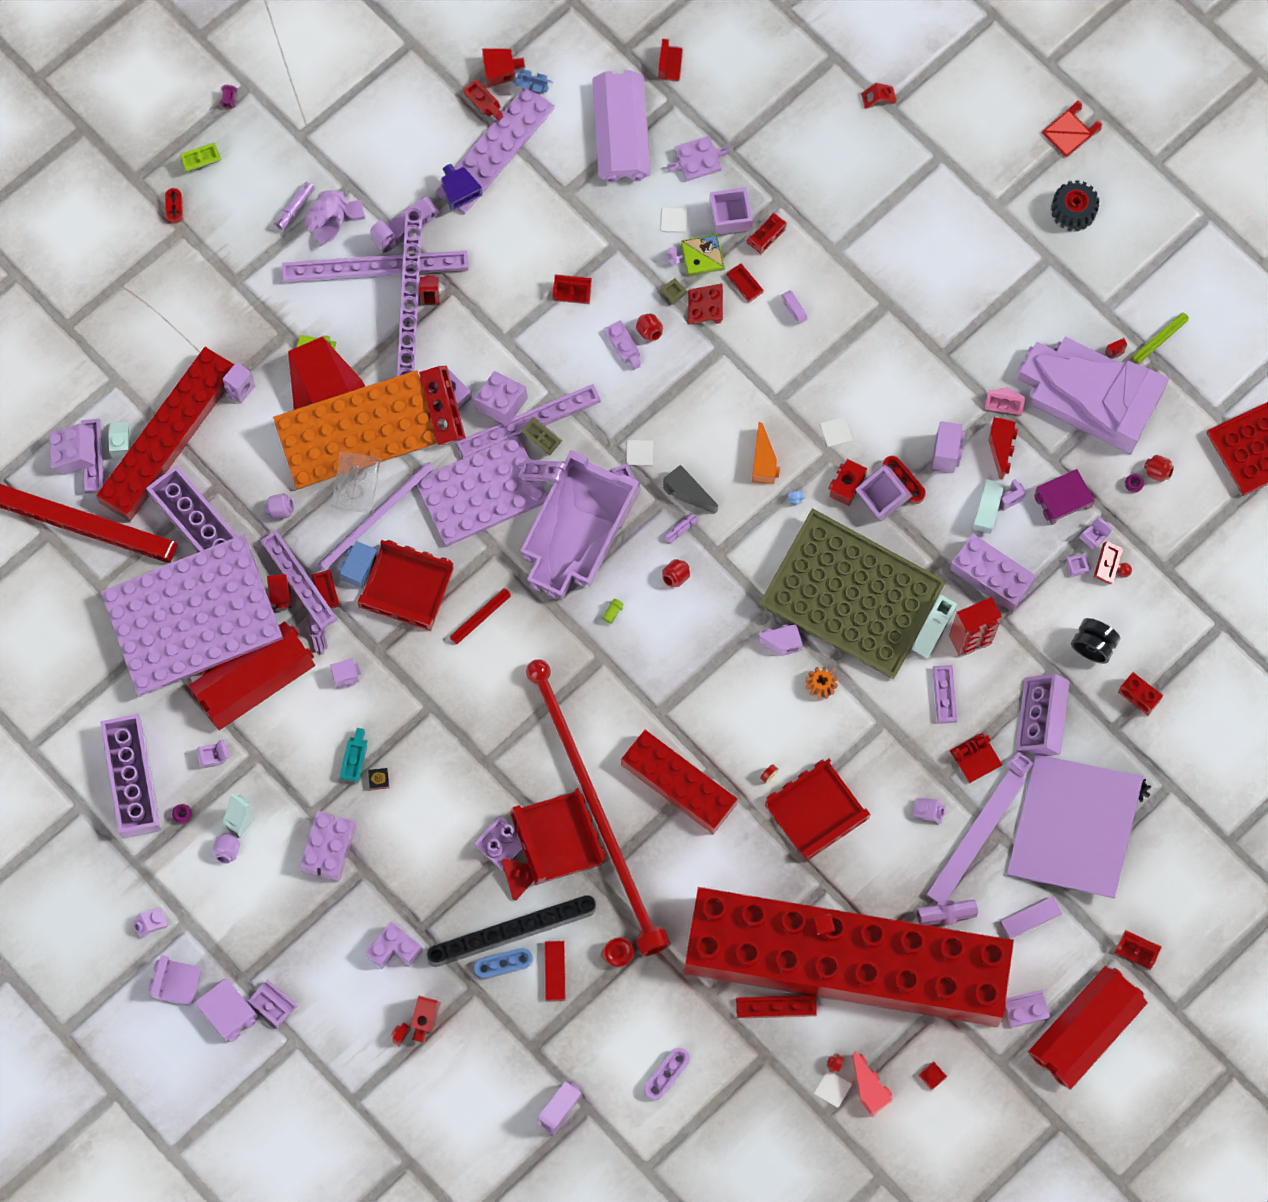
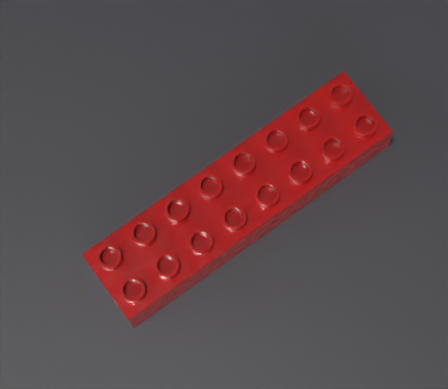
(860, 962)

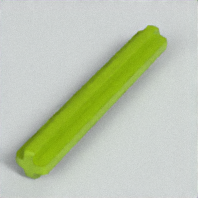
(1160, 338)

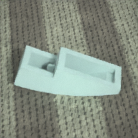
(988, 506)

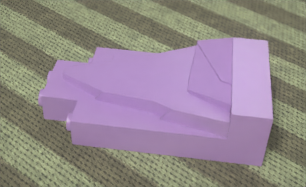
(1092, 391)
(577, 525)

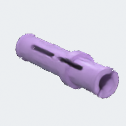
(290, 211)

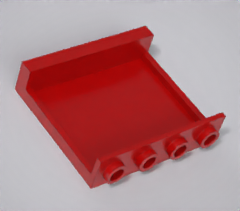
(406, 585)
(816, 810)
(558, 837)

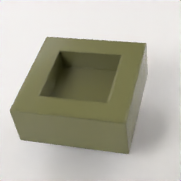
(673, 291)

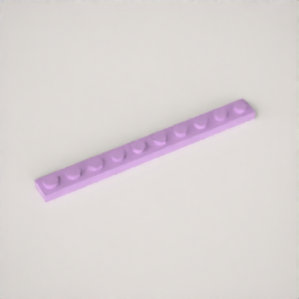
(372, 266)

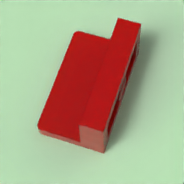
(670, 62)

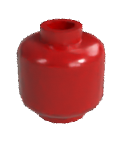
(649, 327)
(1159, 468)
(676, 573)

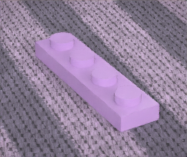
(94, 475)

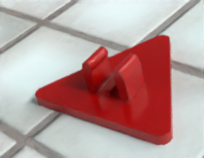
(517, 876)

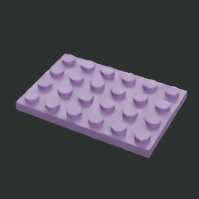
(480, 491)

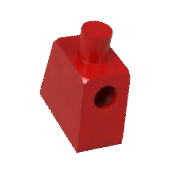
(500, 65)
(424, 1008)

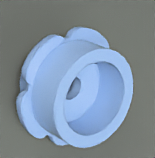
(795, 497)

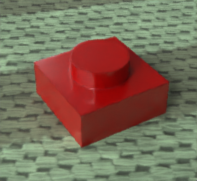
(1116, 348)
(400, 1033)
(932, 1076)

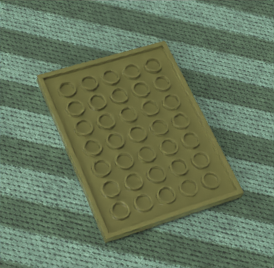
(852, 593)

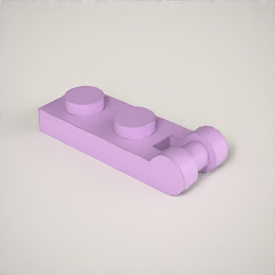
(542, 471)

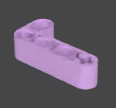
(391, 234)

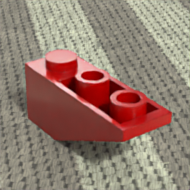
(1000, 442)

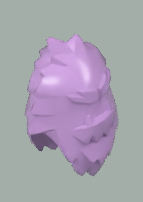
(326, 215)

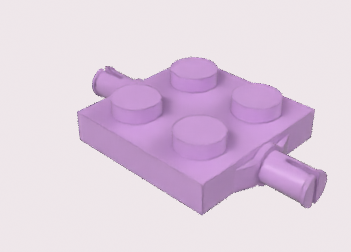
(698, 158)

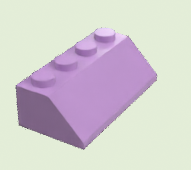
(1042, 715)

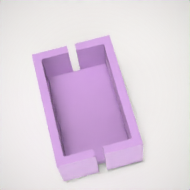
(328, 846)

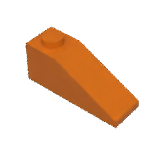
(765, 461)

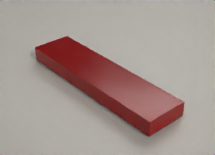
(776, 1006)

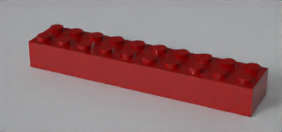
(165, 434)

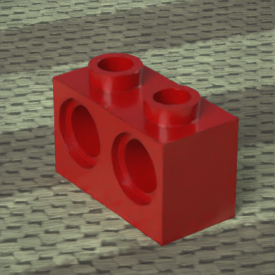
(1140, 693)

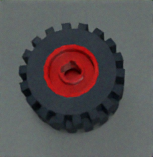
(1075, 205)

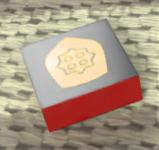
(378, 779)

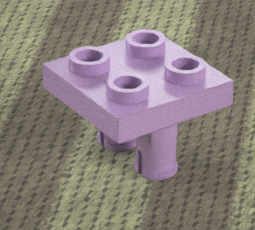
(499, 842)

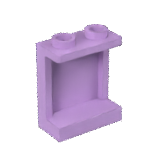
(227, 1010)

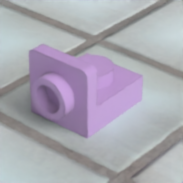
(1012, 498)

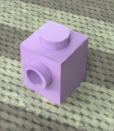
(345, 673)

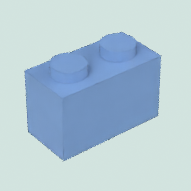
(358, 564)

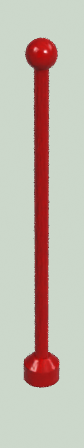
(651, 937)

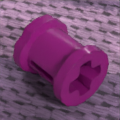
(228, 96)

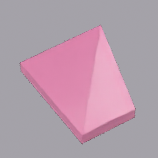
(1005, 401)

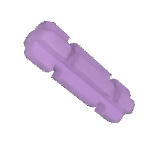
(681, 528)

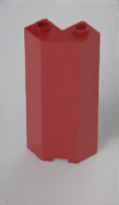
(251, 678)
(1088, 1027)

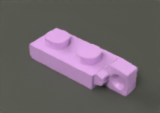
(623, 344)

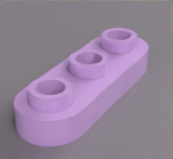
(669, 1065)

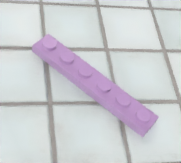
(299, 580)

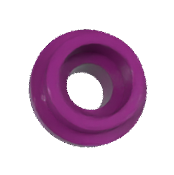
(1134, 478)
(179, 808)

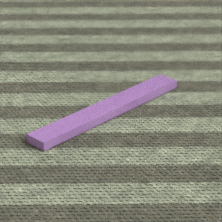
(545, 414)
(375, 516)
(976, 837)

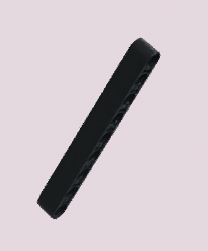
(504, 938)

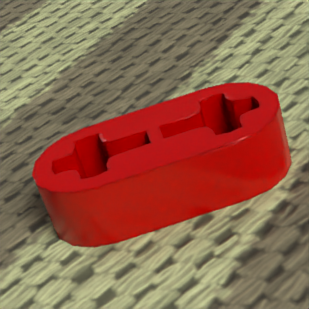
(169, 205)

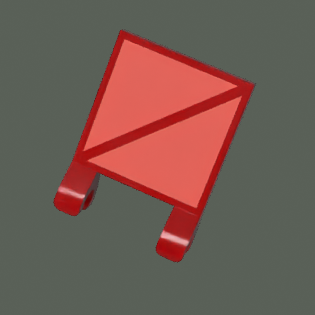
(1069, 132)

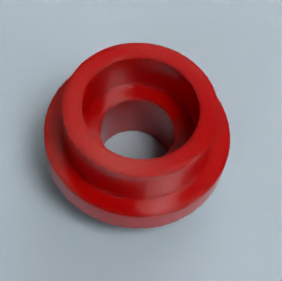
(834, 1063)

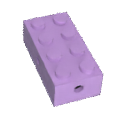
(992, 572)

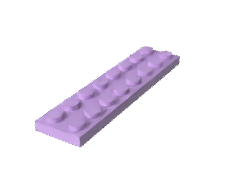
(503, 140)

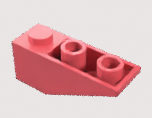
(870, 1091)

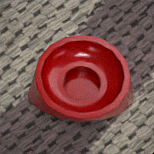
(618, 952)

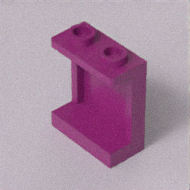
(1063, 496)

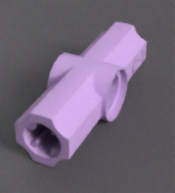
(947, 912)

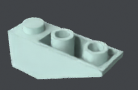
(934, 626)
(238, 815)

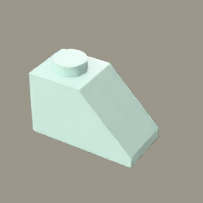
(119, 439)

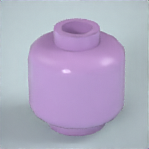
(279, 506)
(226, 848)

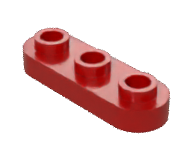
(903, 473)

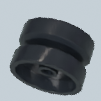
(1095, 640)

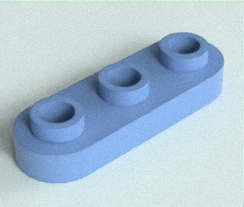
(510, 957)

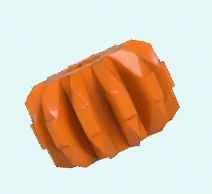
(825, 677)

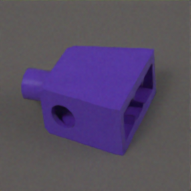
(459, 186)

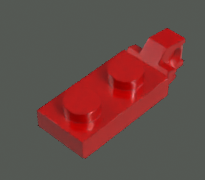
(483, 100)

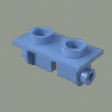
(539, 82)

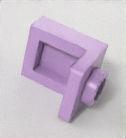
(1096, 533)
(212, 754)
(928, 810)
(150, 922)

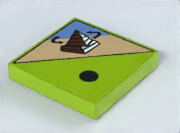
(702, 255)

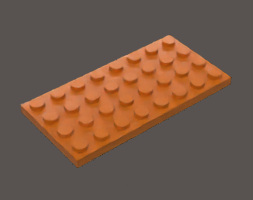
(369, 421)

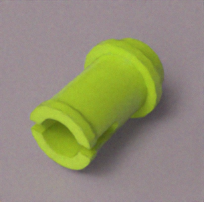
(612, 611)

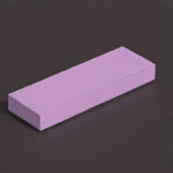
(944, 694)
(1031, 917)

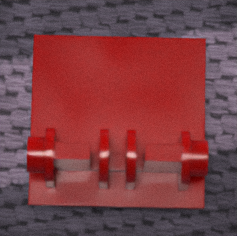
(705, 304)
(976, 757)

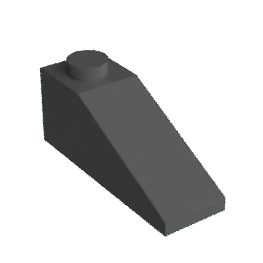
(686, 489)

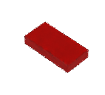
(744, 282)
(325, 585)

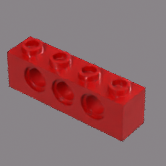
(454, 431)

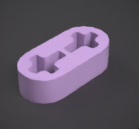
(794, 307)

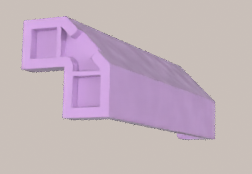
(621, 126)

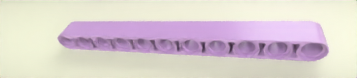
(406, 296)

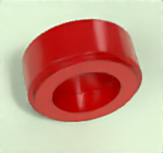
(769, 773)

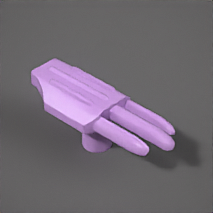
(315, 632)

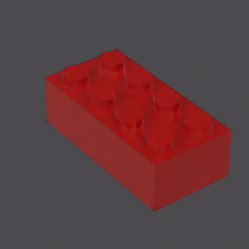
(975, 626)

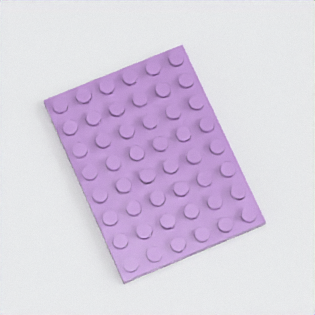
(191, 615)

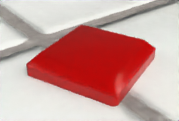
(824, 924)

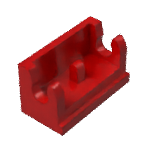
(767, 233)
(572, 289)
(1137, 950)

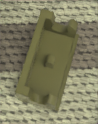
(541, 435)

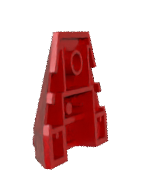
(319, 373)

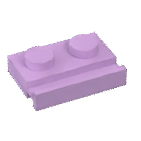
(272, 1003)
(1026, 1009)

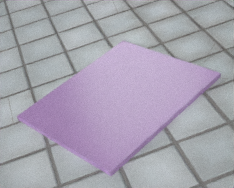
(1075, 826)

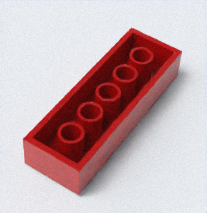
(679, 781)

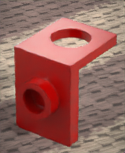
(880, 93)

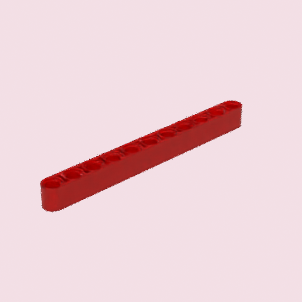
(87, 524)

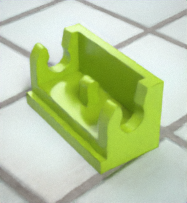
(200, 157)

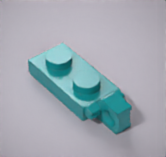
(354, 757)

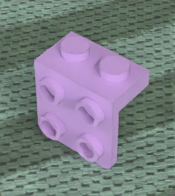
(174, 981)

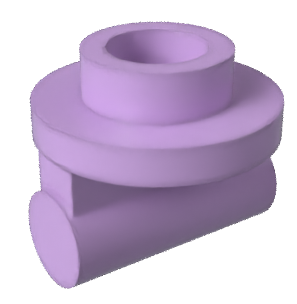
(673, 258)

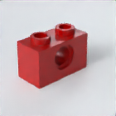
(846, 492)

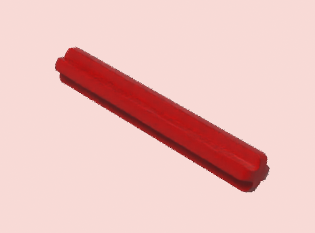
(480, 616)

